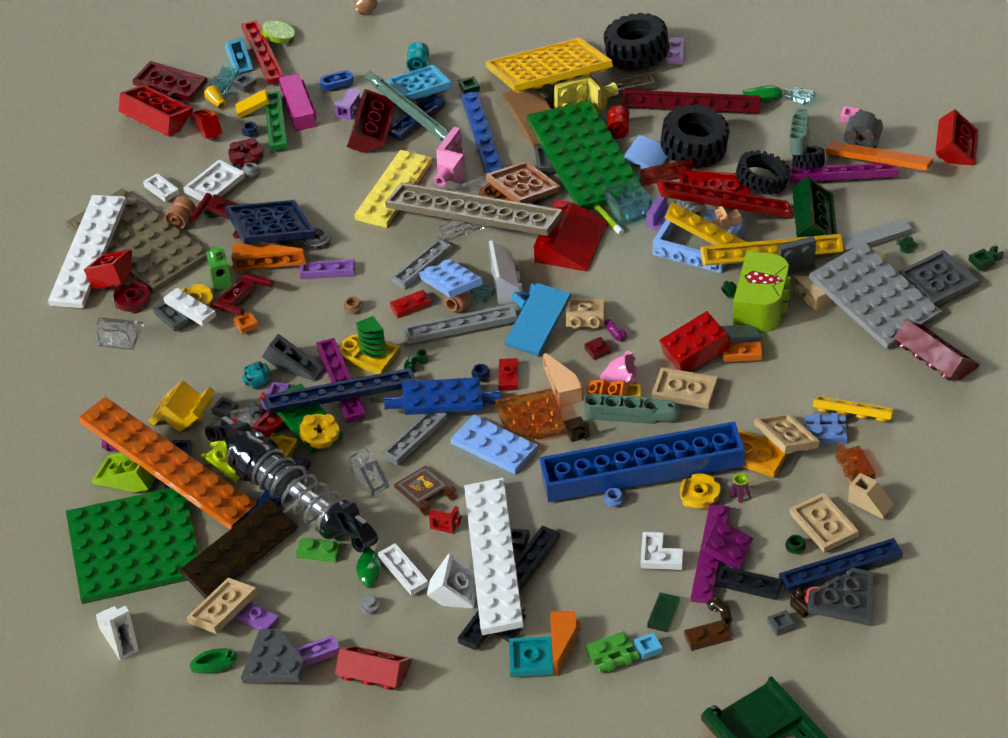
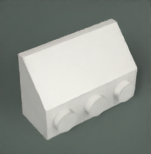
(504, 273)

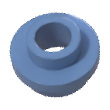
(613, 497)

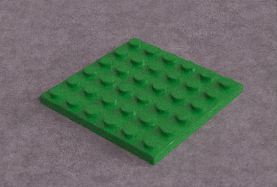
(131, 544)

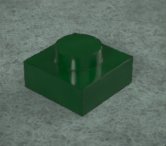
(469, 85)

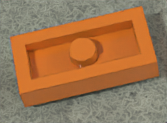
(743, 352)

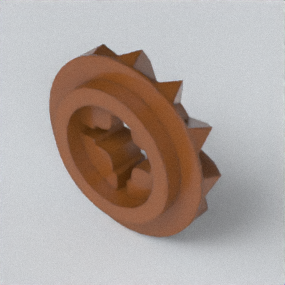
(487, 189)

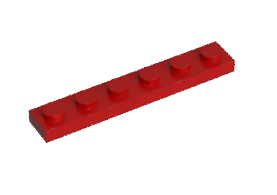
(262, 52)

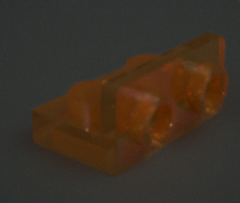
(853, 462)

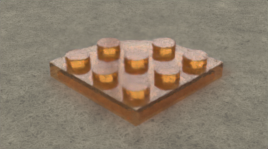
(531, 415)

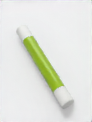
(617, 228)

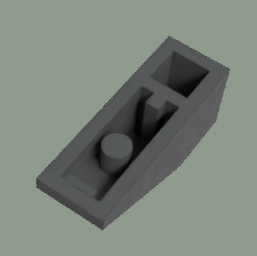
(291, 359)

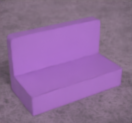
(657, 213)

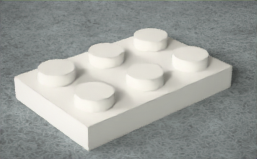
(214, 180)

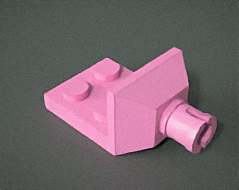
(450, 160)

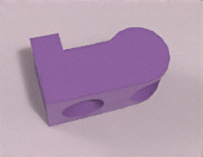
(349, 104)

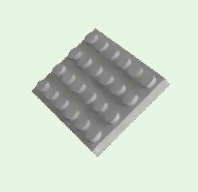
(873, 293)

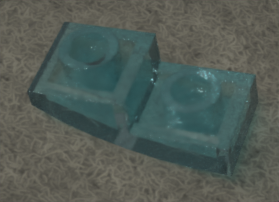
(225, 78)

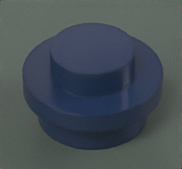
(250, 129)
(481, 371)

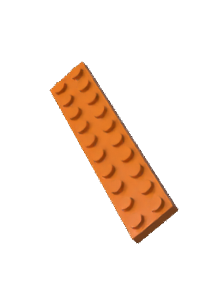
(167, 462)

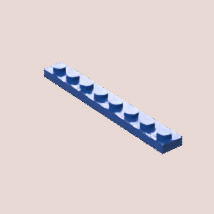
(481, 132)

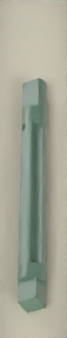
(407, 106)

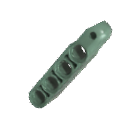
(799, 132)
(630, 409)

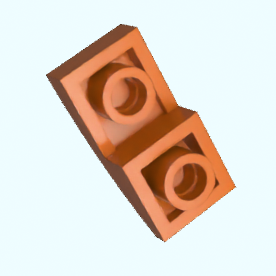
(608, 388)

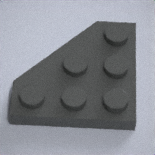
(845, 597)
(273, 660)

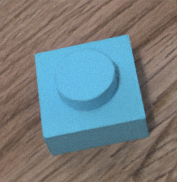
(648, 646)

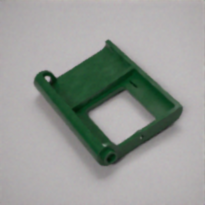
(762, 714)

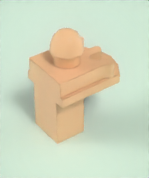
(726, 220)

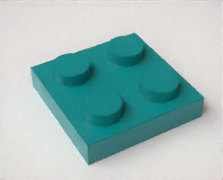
(530, 656)

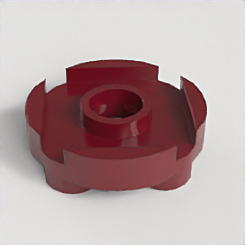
(238, 150)
(124, 297)

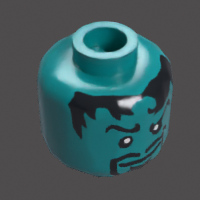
(256, 374)

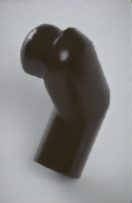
(797, 601)
(722, 607)

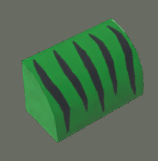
(371, 338)

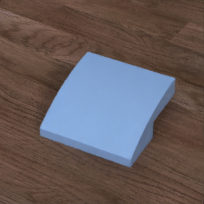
(646, 153)

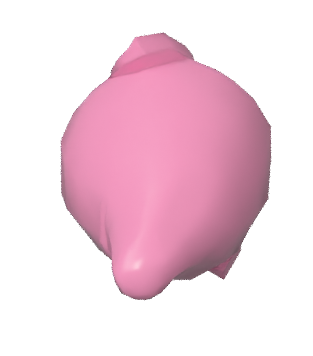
(621, 369)

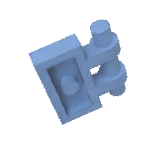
(828, 433)

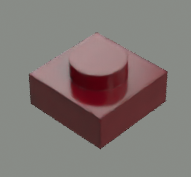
(597, 348)

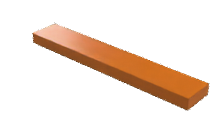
(879, 155)

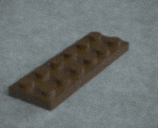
(239, 548)

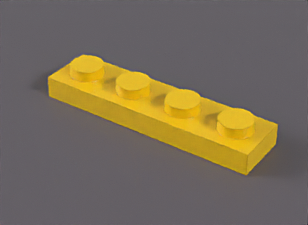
(845, 407)

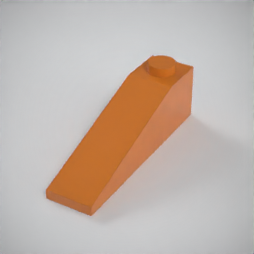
(265, 256)

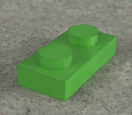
(318, 549)

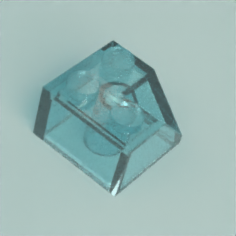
(628, 202)

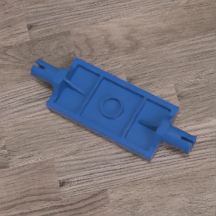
(441, 396)

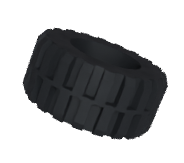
(636, 41)
(696, 121)

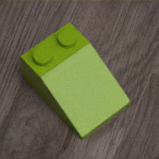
(123, 474)

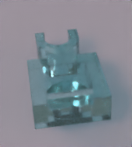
(801, 96)

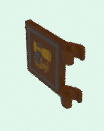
(423, 486)

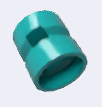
(417, 56)

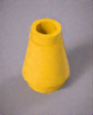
(215, 96)

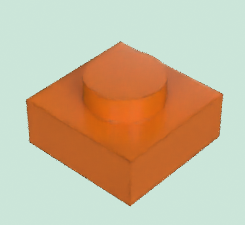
(246, 322)

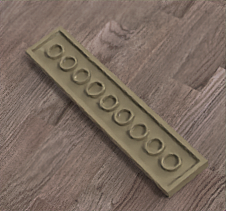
(474, 209)

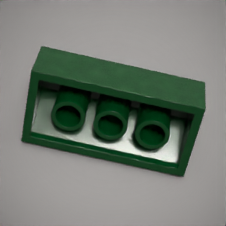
(813, 209)

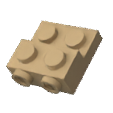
(585, 313)

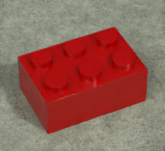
(695, 343)

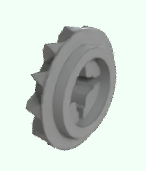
(323, 236)

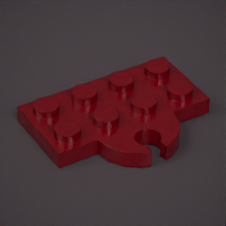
(170, 81)

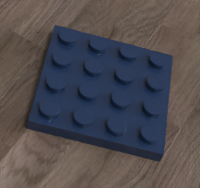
(269, 222)

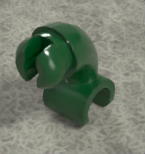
(421, 357)

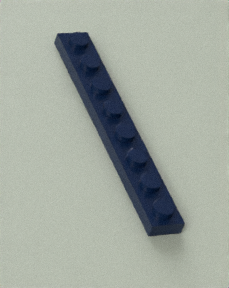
(337, 391)

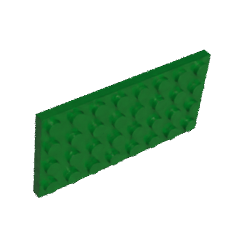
(581, 151)

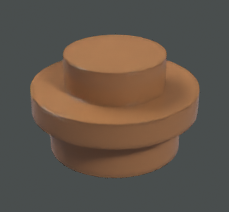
(352, 305)

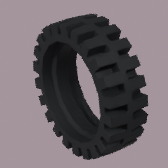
(758, 182)

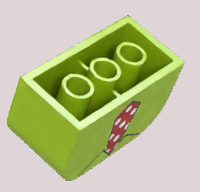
(762, 291)

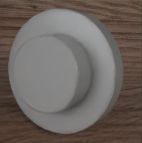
(250, 169)
(369, 604)

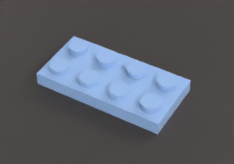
(450, 278)
(494, 444)

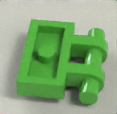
(606, 649)

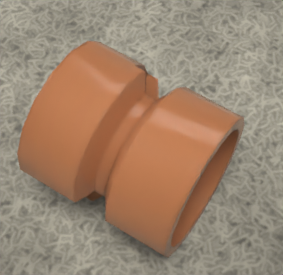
(180, 212)

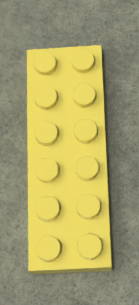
(404, 168)

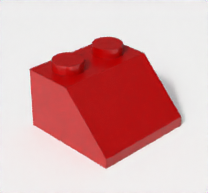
(109, 269)

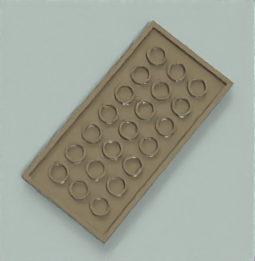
(157, 247)

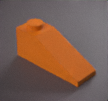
(564, 636)

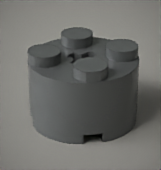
(863, 129)

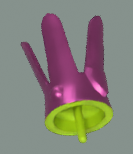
(740, 482)

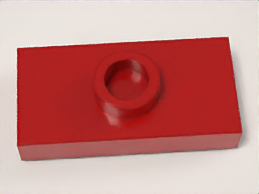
(508, 374)

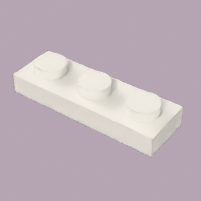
(189, 306)
(403, 569)

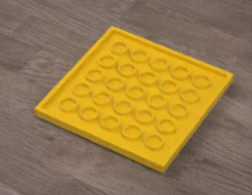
(549, 64)

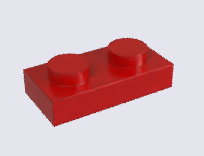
(410, 303)

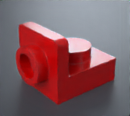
(445, 521)

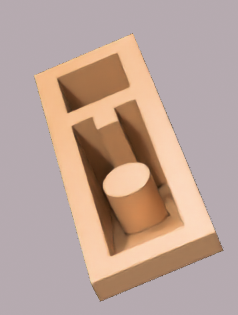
(563, 381)

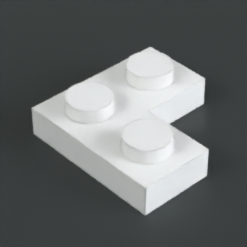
(655, 556)

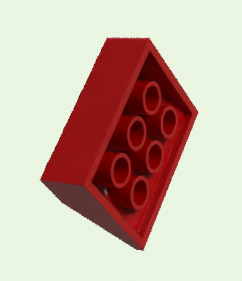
(572, 239)

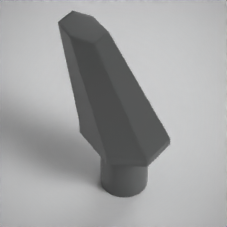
(255, 411)

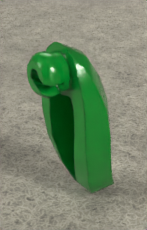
(766, 92)
(368, 568)
(213, 660)

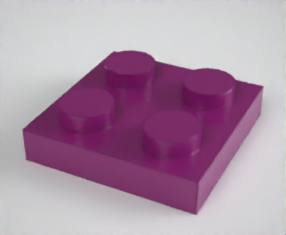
(727, 544)

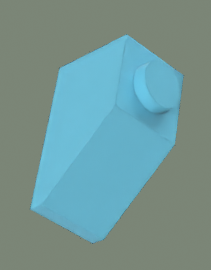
(238, 55)

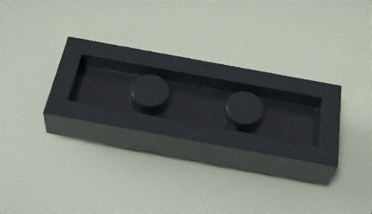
(749, 582)

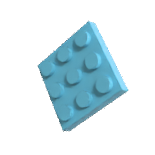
(420, 82)

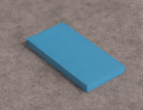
(537, 319)

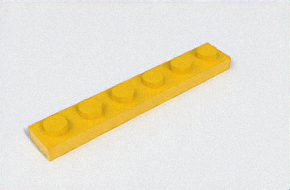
(700, 226)

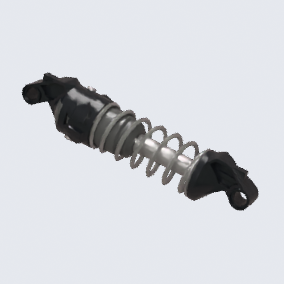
(265, 465)

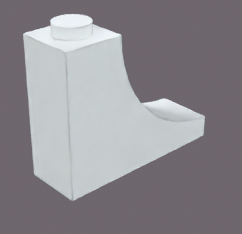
(118, 631)

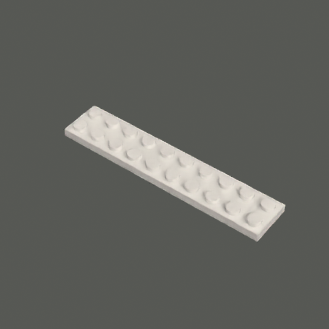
(493, 557)

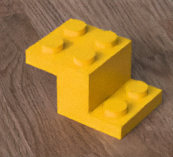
(182, 406)

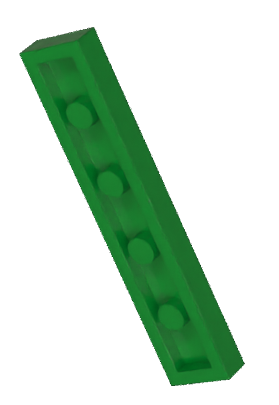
(275, 122)

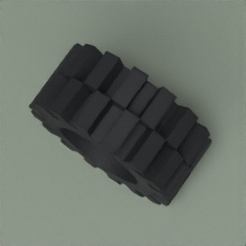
(811, 159)

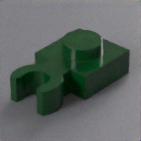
(984, 259)

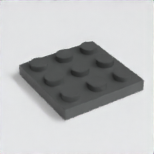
(940, 277)

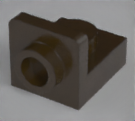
(577, 429)

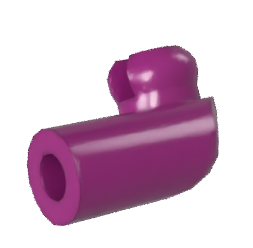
(614, 331)

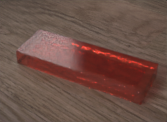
(667, 171)

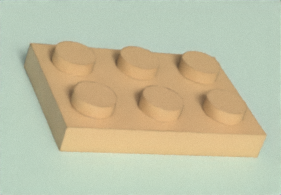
(685, 387)
(786, 433)
(824, 522)
(222, 605)

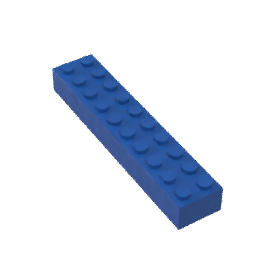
(642, 461)

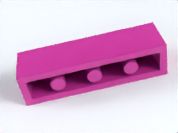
(297, 102)

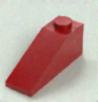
(207, 123)

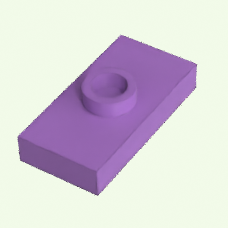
(257, 617)

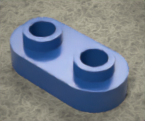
(336, 80)

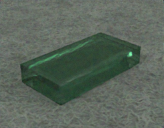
(663, 612)

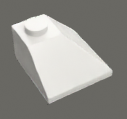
(453, 584)

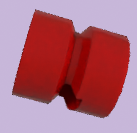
(618, 121)

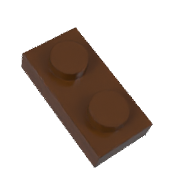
(707, 635)

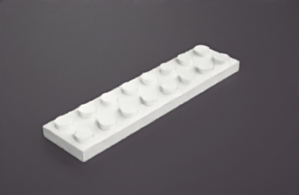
(88, 244)

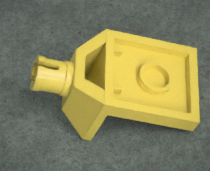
(584, 89)

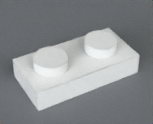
(161, 187)

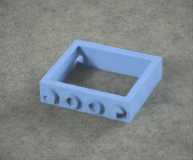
(687, 254)

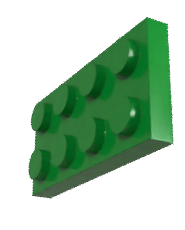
(294, 418)

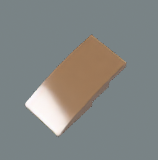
(523, 104)

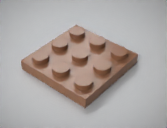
(522, 182)

